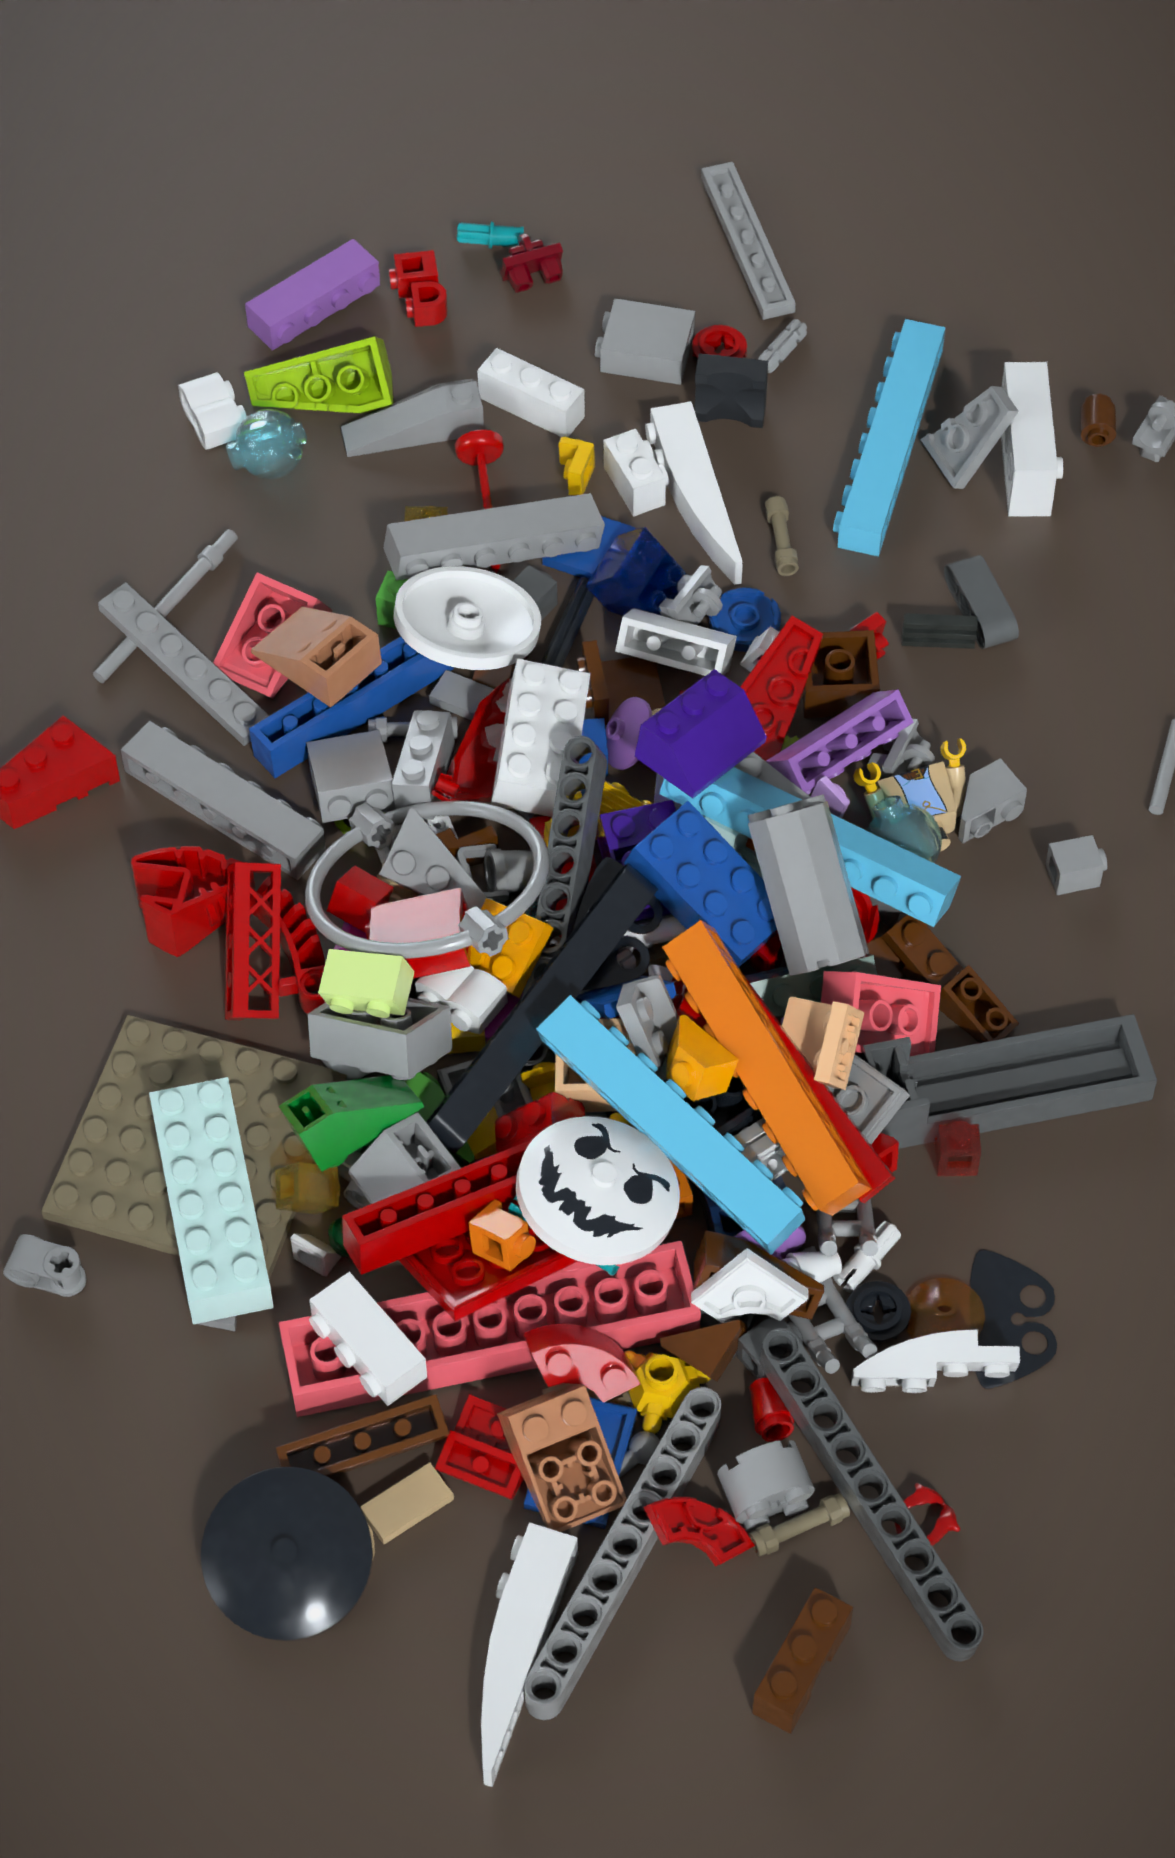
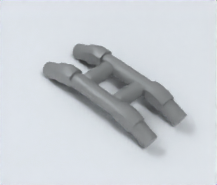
(862, 1227)
(843, 1323)

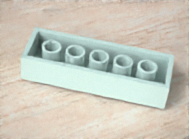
(211, 1201)

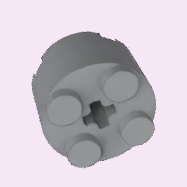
(766, 1484)

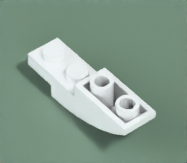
(917, 1360)

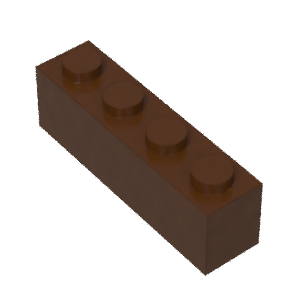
(368, 1439)

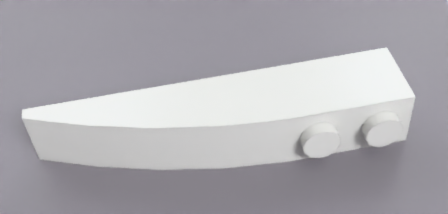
(694, 484)
(520, 1631)

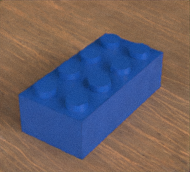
(706, 881)

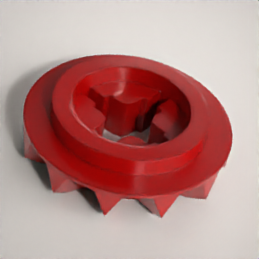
(711, 337)

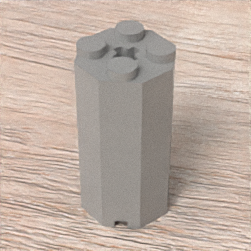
(807, 885)

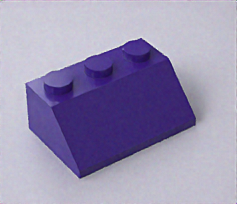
(700, 734)

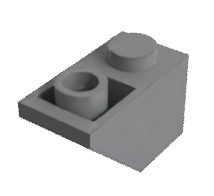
(990, 799)

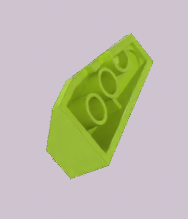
(333, 380)

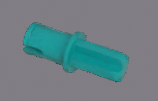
(488, 234)

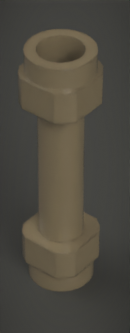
(785, 556)
(831, 1510)

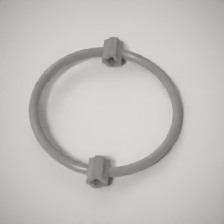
(478, 926)

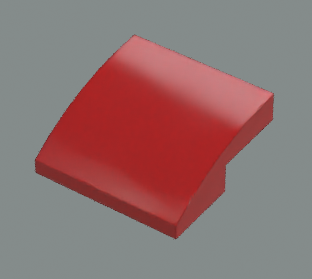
(479, 1450)

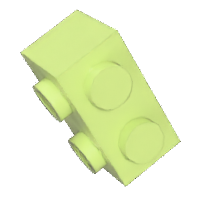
(366, 983)

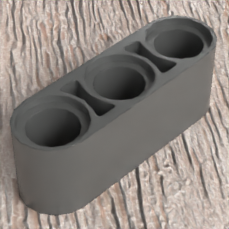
(981, 596)

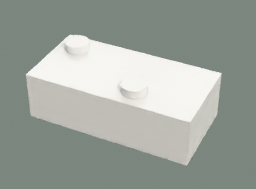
(1029, 441)

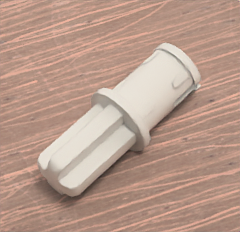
(860, 1264)

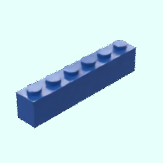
(282, 737)

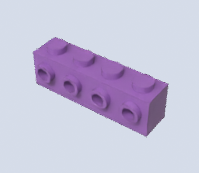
(312, 294)
(843, 739)

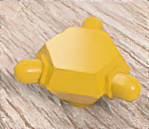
(662, 1386)

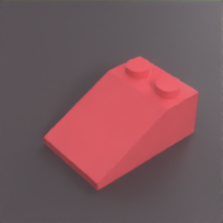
(262, 611)
(891, 1007)

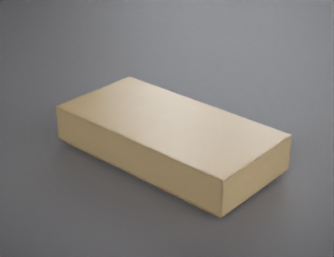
(407, 1503)

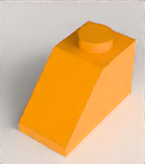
(698, 1061)

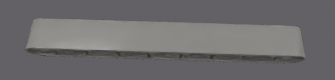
(619, 1568)

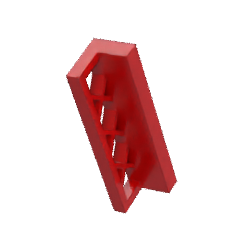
(237, 941)

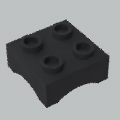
(731, 389)

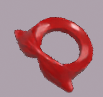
(947, 1519)

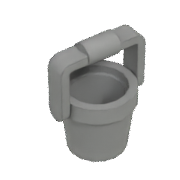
(504, 869)

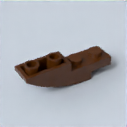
(963, 993)

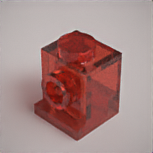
(954, 1141)

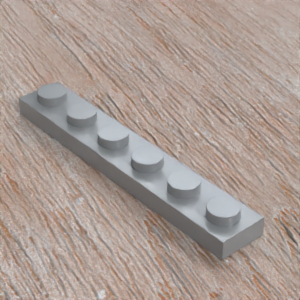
(748, 240)
(182, 661)

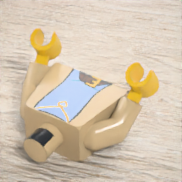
(932, 787)

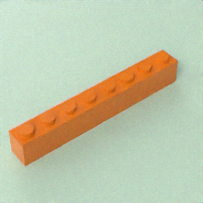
(766, 1069)

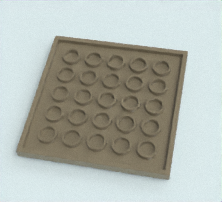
(114, 1164)

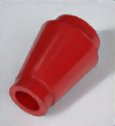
(769, 1412)

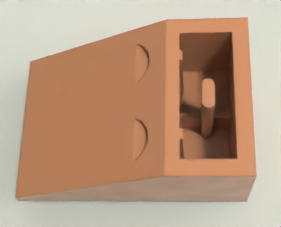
(321, 652)
(563, 1457)

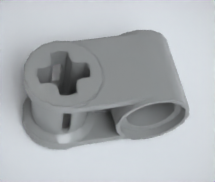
(45, 1266)

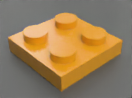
(519, 952)

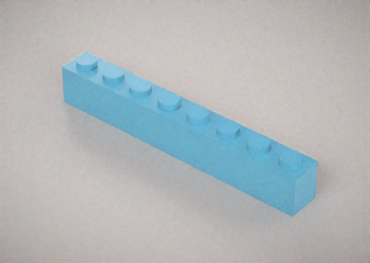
(890, 437)
(870, 861)
(680, 1131)

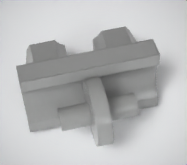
(1157, 430)
(696, 598)
(906, 753)

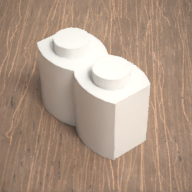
(211, 409)
(471, 994)

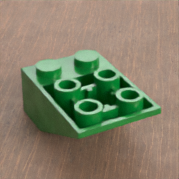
(346, 1115)

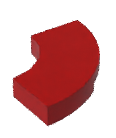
(700, 1525)

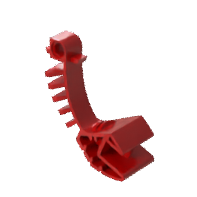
(187, 900)

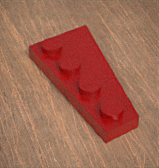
(779, 681)

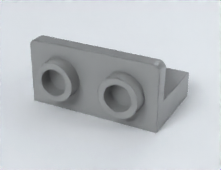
(648, 1017)

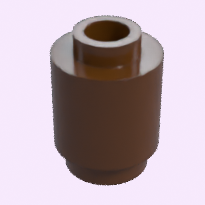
(1098, 420)

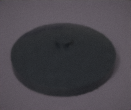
(286, 1553)

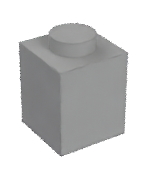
(1075, 864)

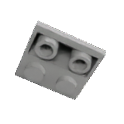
(401, 1160)

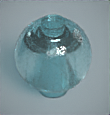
(267, 444)
(907, 827)

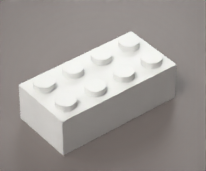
(540, 718)

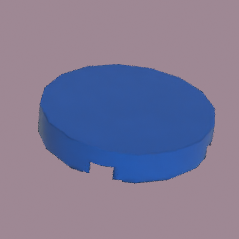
(746, 615)

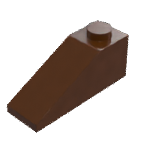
(719, 1249)

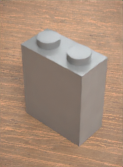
(646, 341)
(350, 773)

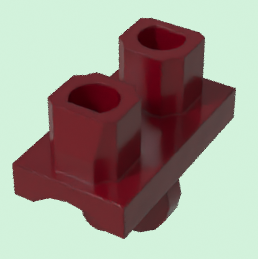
(531, 258)

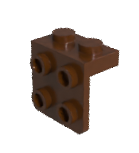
(617, 681)

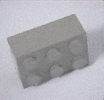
(384, 1045)

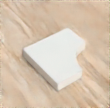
(747, 1287)

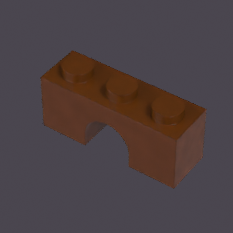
(795, 1668)

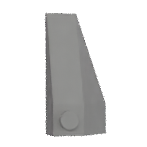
(423, 418)

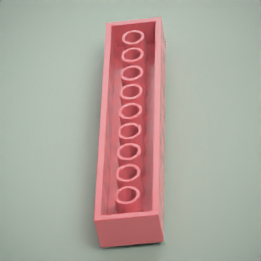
(632, 1308)

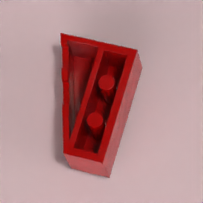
(51, 770)

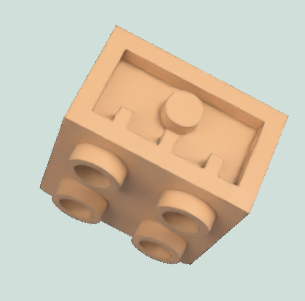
(825, 1037)

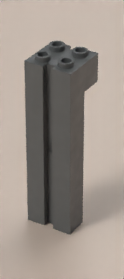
(1016, 1078)

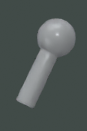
(640, 1450)

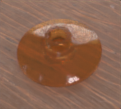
(926, 1319)

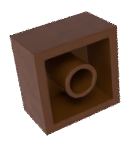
(841, 673)

